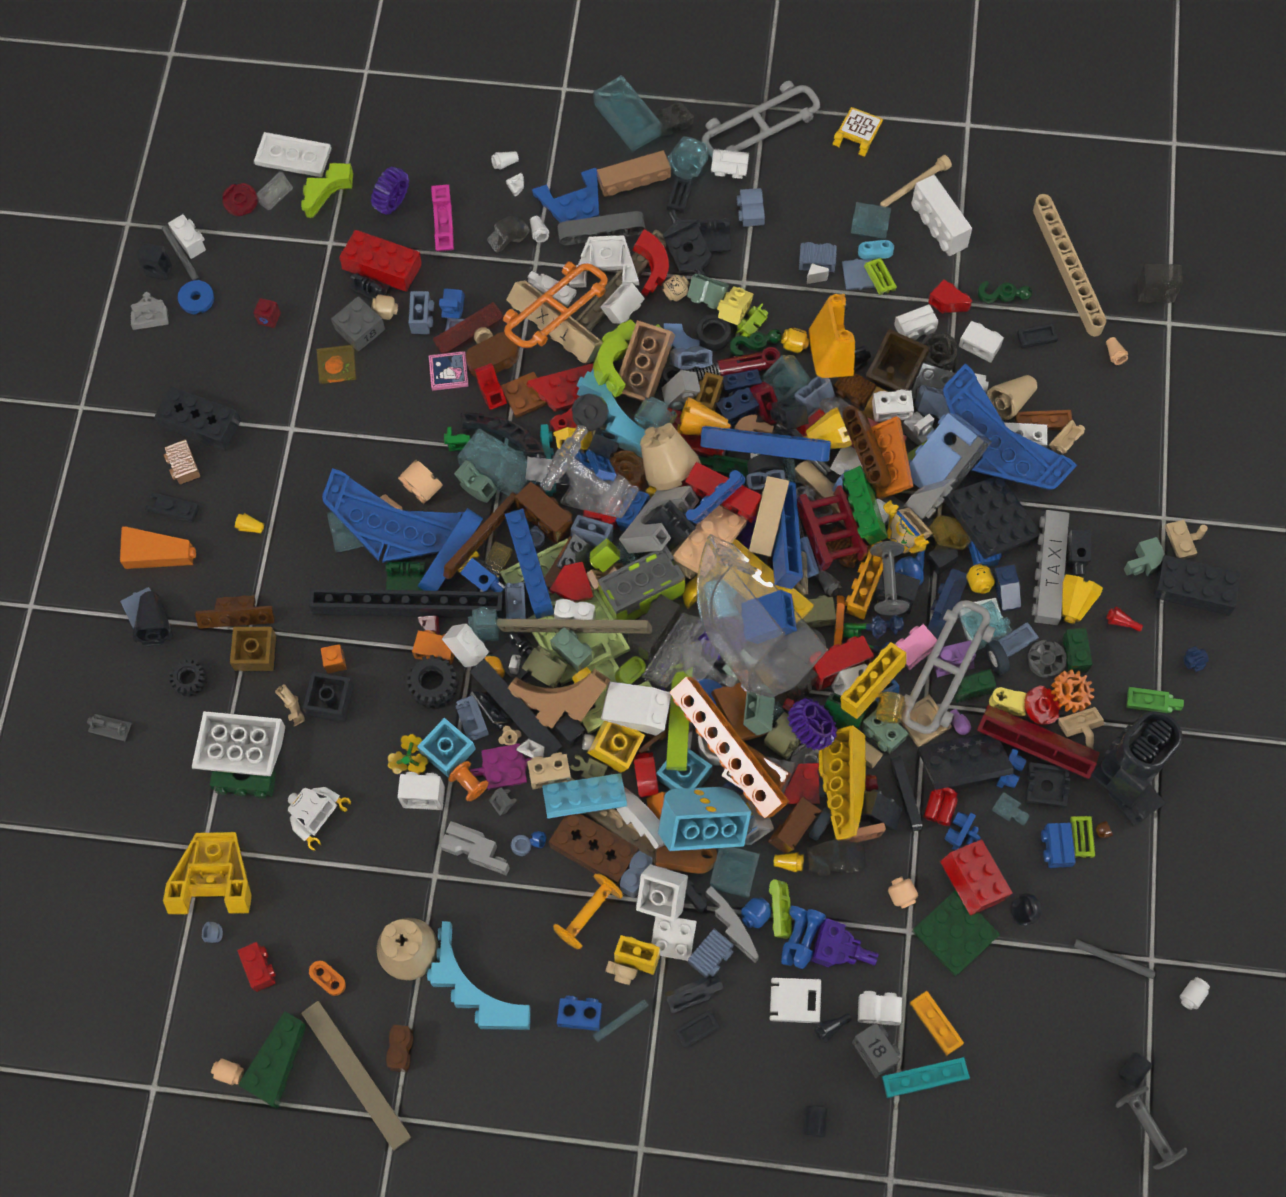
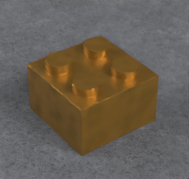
(253, 649)

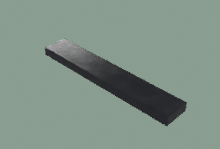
(515, 707)

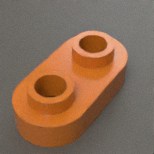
(328, 978)

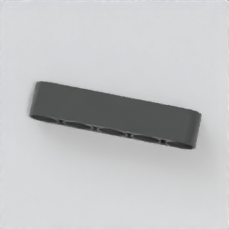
(609, 225)

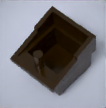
(897, 361)

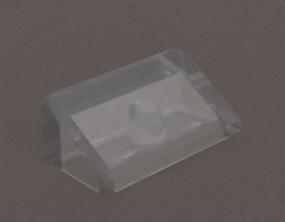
(274, 191)

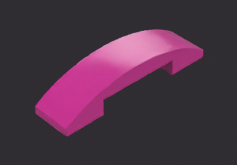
(442, 218)

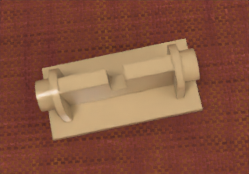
(1066, 437)

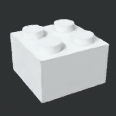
(421, 791)
(662, 892)

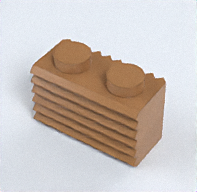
(181, 461)

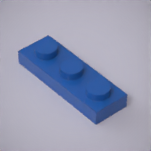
(601, 466)

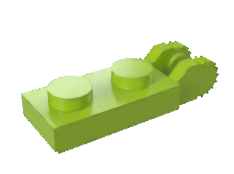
(780, 906)

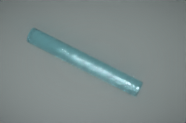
(620, 1020)

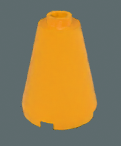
(697, 415)

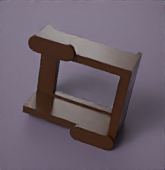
(794, 826)

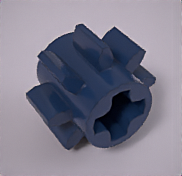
(1195, 658)

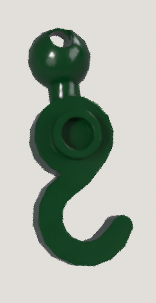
(1005, 292)
(755, 342)

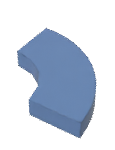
(681, 339)

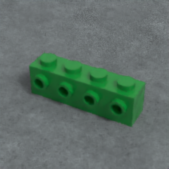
(865, 506)

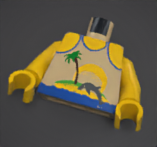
(906, 528)

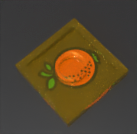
(336, 364)

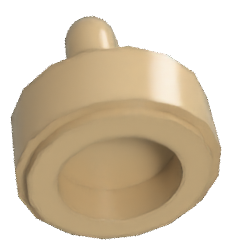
(482, 334)

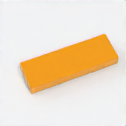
(936, 1023)

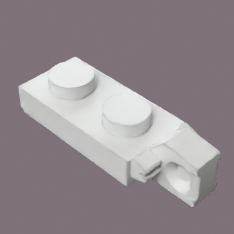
(544, 283)

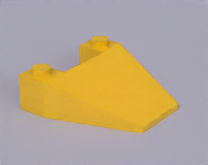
(209, 868)

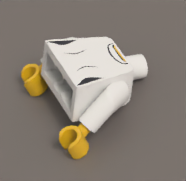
(311, 810)

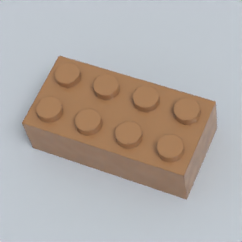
(645, 360)

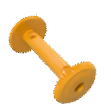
(588, 910)

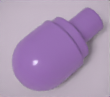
(960, 723)

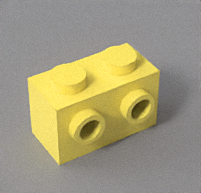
(735, 305)

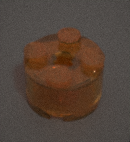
(629, 462)

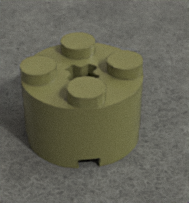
(544, 667)
(781, 738)

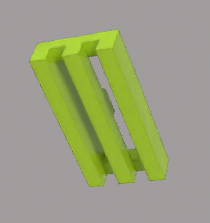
(877, 277)
(1083, 853)

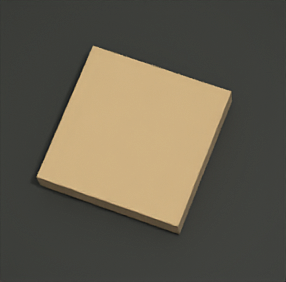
(924, 713)

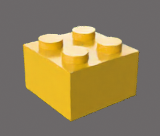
(616, 745)

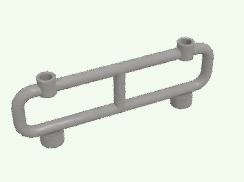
(788, 90)
(943, 716)

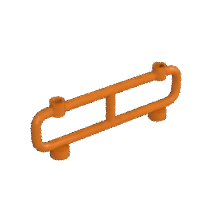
(570, 271)

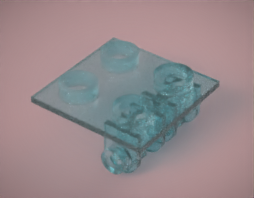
(870, 220)
(972, 621)

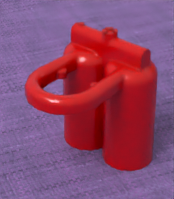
(941, 806)

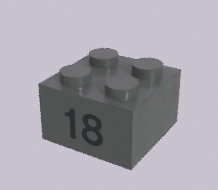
(358, 323)
(876, 1049)

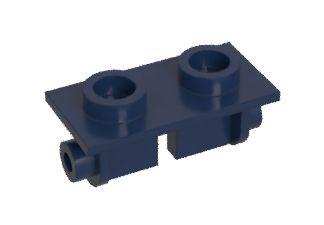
(745, 379)

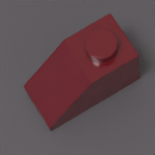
(764, 396)

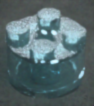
(688, 158)
(654, 414)

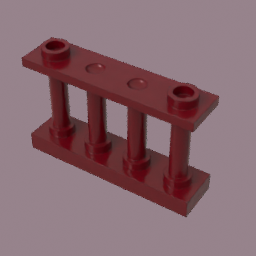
(818, 540)

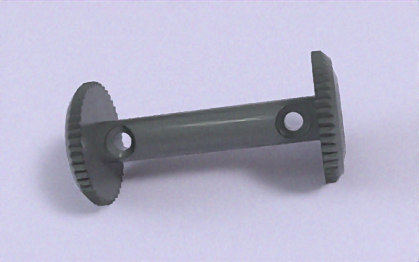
(884, 550)
(1151, 1128)

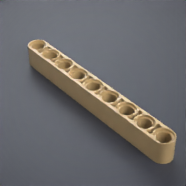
(1068, 272)

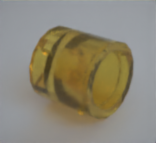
(890, 707)

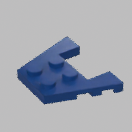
(574, 205)

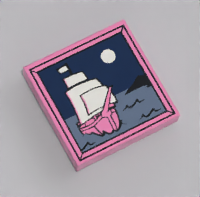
(448, 371)

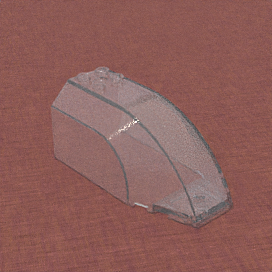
(744, 630)

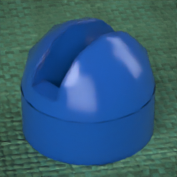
(538, 839)

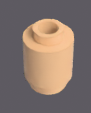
(227, 1072)

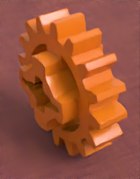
(1081, 694)

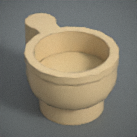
(622, 973)

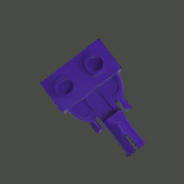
(838, 946)

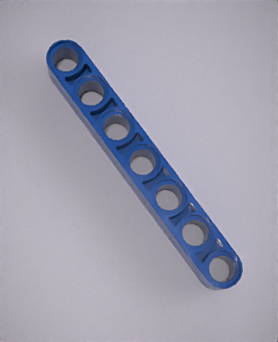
(765, 443)

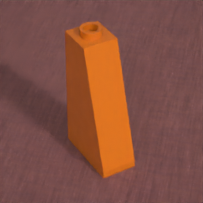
(151, 549)

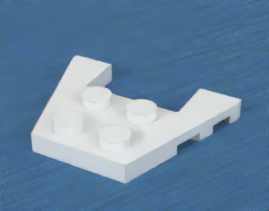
(606, 254)

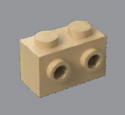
(549, 770)

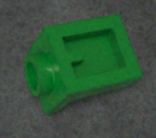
(457, 442)

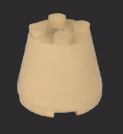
(666, 457)
(410, 958)

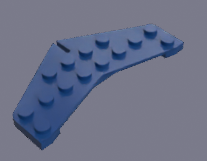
(1009, 454)
(380, 524)

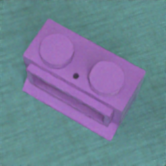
(954, 655)

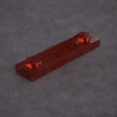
(466, 329)

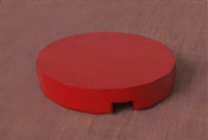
(1041, 706)

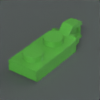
(1153, 700)

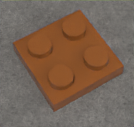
(521, 397)

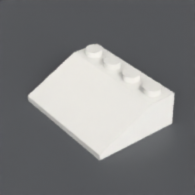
(238, 743)

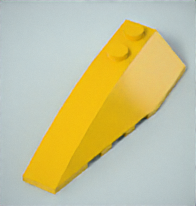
(843, 774)

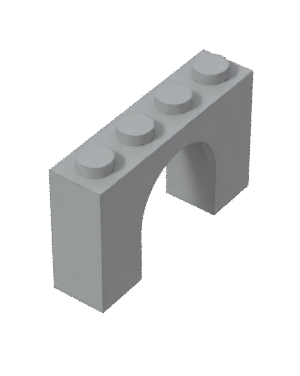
(654, 537)

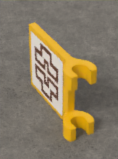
(859, 128)

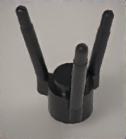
(862, 354)

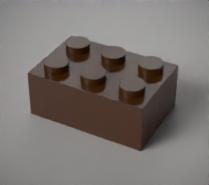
(544, 512)

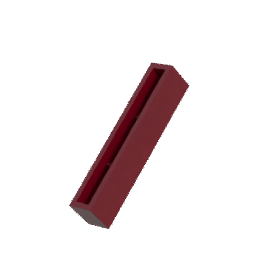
(1038, 741)

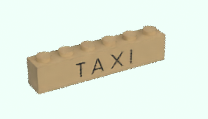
(569, 333)

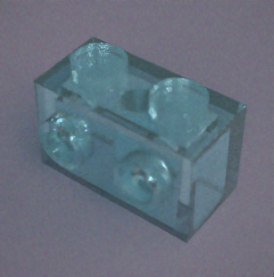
(484, 624)

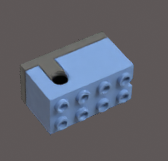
(941, 458)

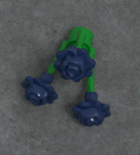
(877, 627)

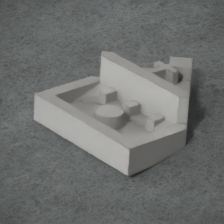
(148, 313)

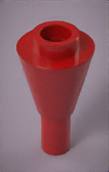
(1120, 618)

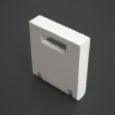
(791, 1000)

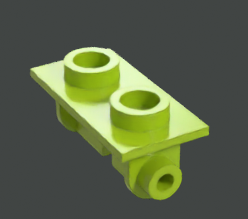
(756, 316)

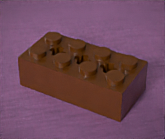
(593, 834)

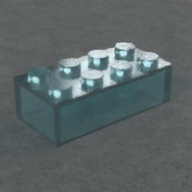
(627, 113)
(497, 461)

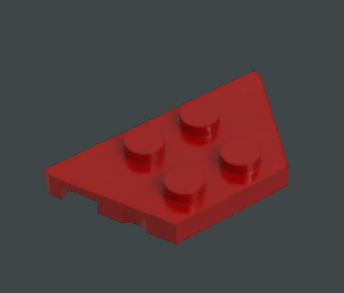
(559, 388)

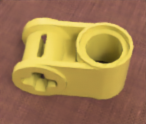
(1010, 701)

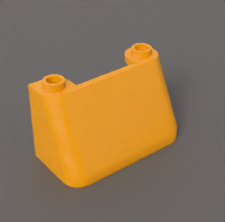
(829, 341)

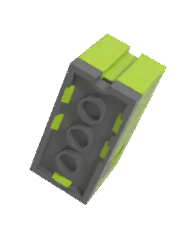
(634, 586)

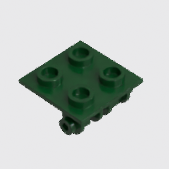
(404, 575)

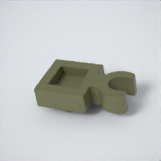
(591, 768)

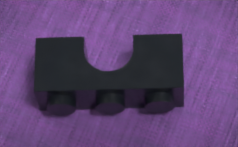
(942, 556)

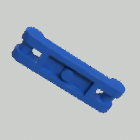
(711, 502)

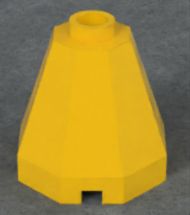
(830, 428)
(1078, 597)

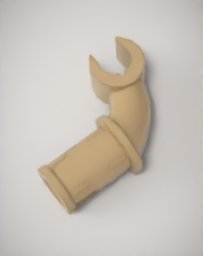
(292, 703)

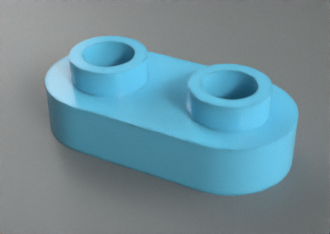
(875, 249)

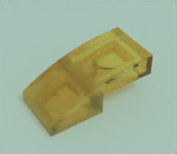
(498, 557)

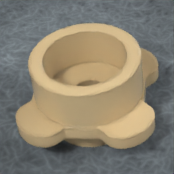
(506, 732)

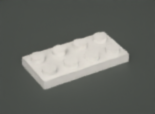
(292, 154)

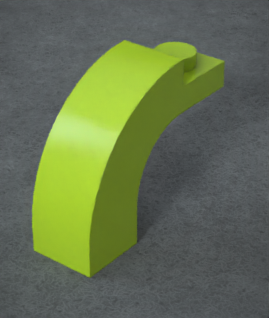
(610, 351)

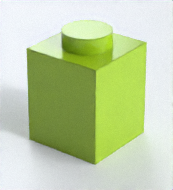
(604, 555)

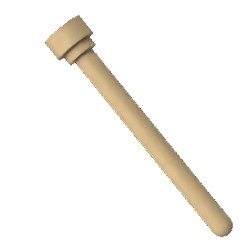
(942, 164)

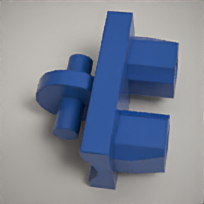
(1018, 764)
(956, 838)

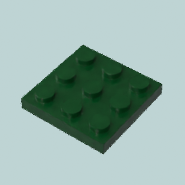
(955, 934)

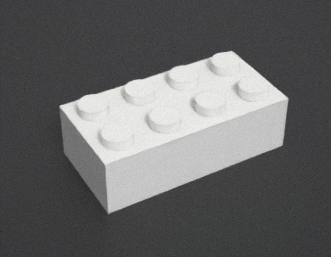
(941, 215)

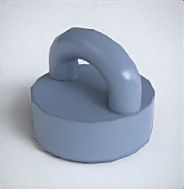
(212, 932)

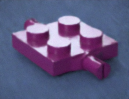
(503, 767)

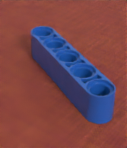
(461, 533)

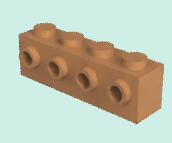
(634, 173)

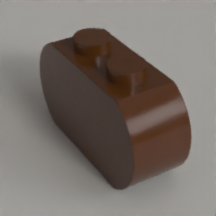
(494, 350)

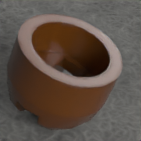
(1103, 830)

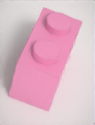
(917, 645)

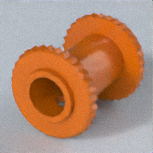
(468, 781)

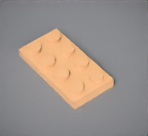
(718, 523)

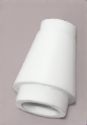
(504, 159)
(539, 230)

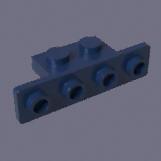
(950, 595)

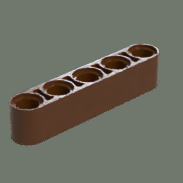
(866, 447)

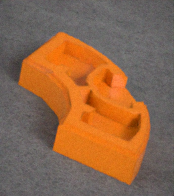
(838, 629)

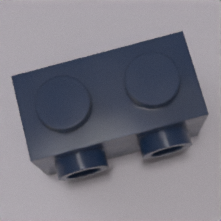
(737, 406)

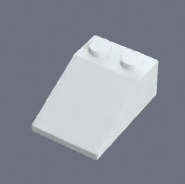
(636, 707)

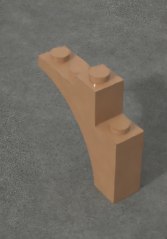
(552, 702)

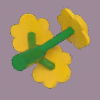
(398, 762)

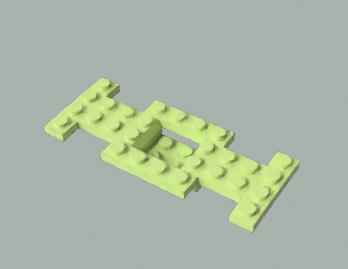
(604, 645)

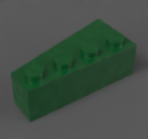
(274, 1061)

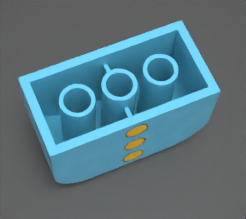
(703, 819)

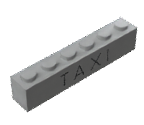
(1051, 567)

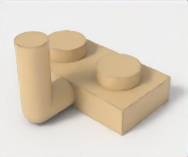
(1182, 540)
(1082, 722)

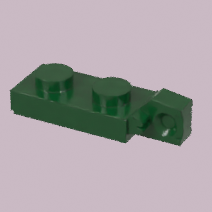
(725, 465)

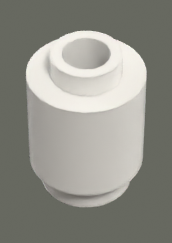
(1194, 993)

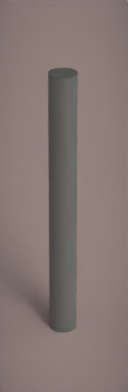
(180, 253)
(1114, 959)

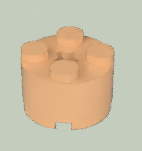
(420, 481)

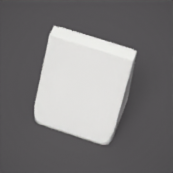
(817, 274)
(531, 749)

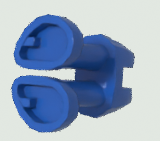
(800, 953)

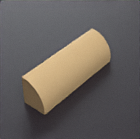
(810, 475)
(769, 516)

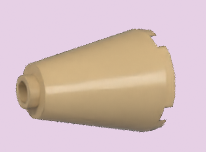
(1012, 395)

